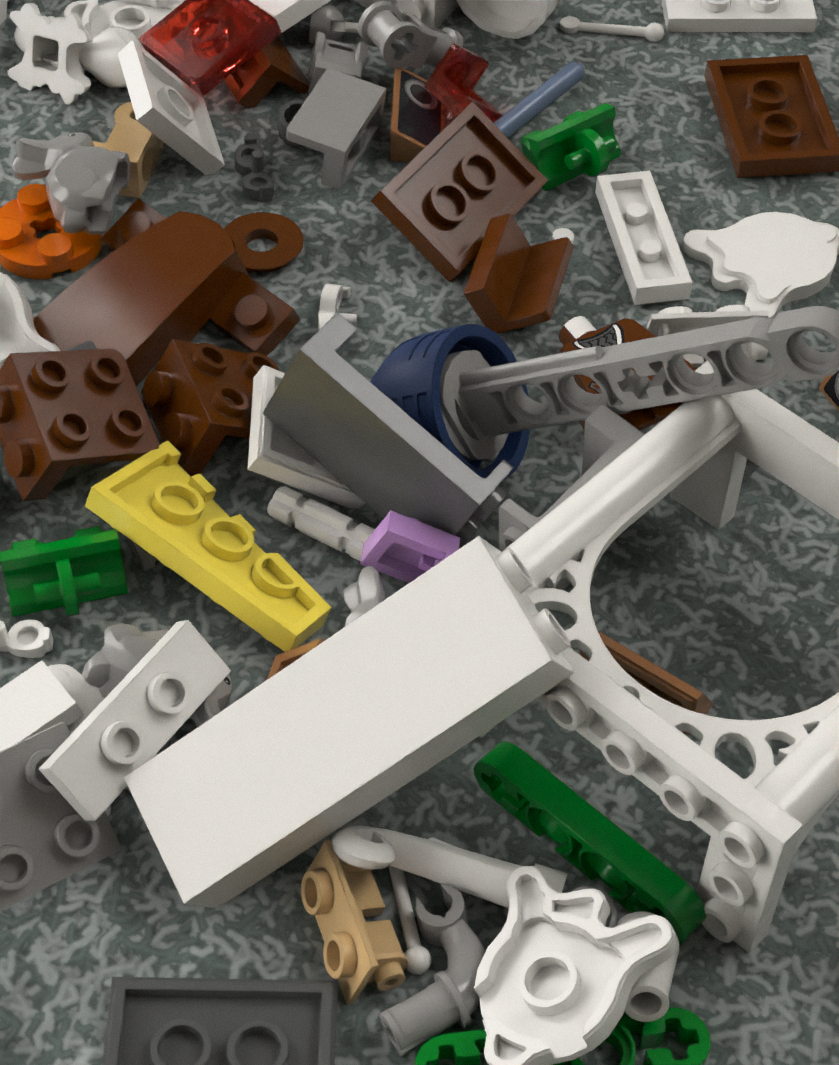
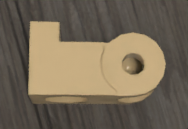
(139, 143)

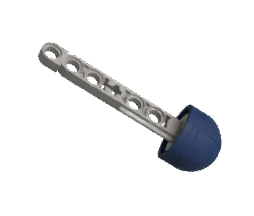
(475, 393)

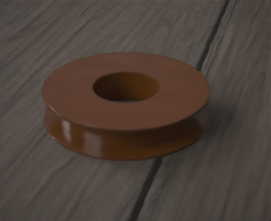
(269, 226)

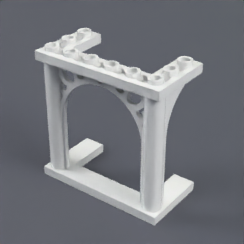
(751, 820)

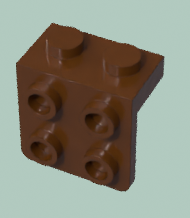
(201, 397)
(67, 413)

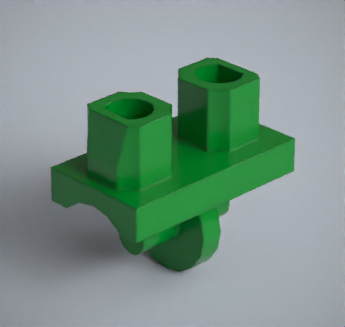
(574, 147)
(63, 571)

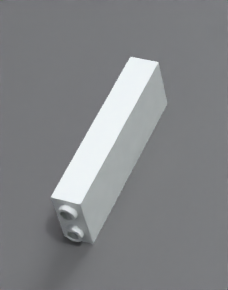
(349, 723)

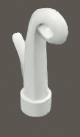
(434, 860)

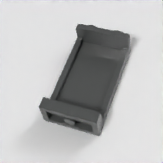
(375, 443)

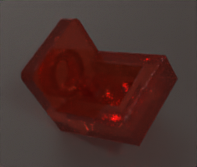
(454, 82)

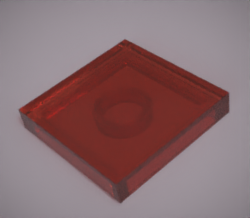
(209, 39)

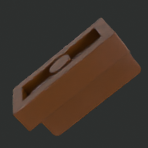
(262, 71)
(514, 281)

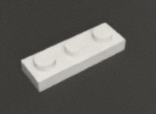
(643, 238)

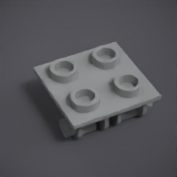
(39, 829)

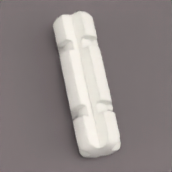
(319, 521)

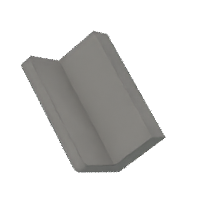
(340, 122)

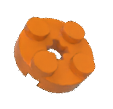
(36, 257)

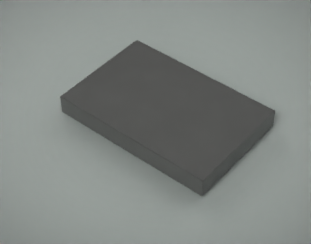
(220, 1022)

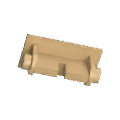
(353, 949)

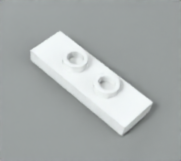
(739, 15)
(135, 720)

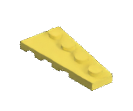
(192, 535)

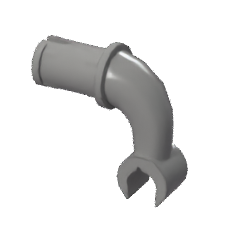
(453, 993)

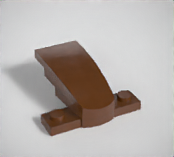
(164, 287)

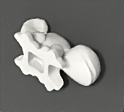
(63, 50)

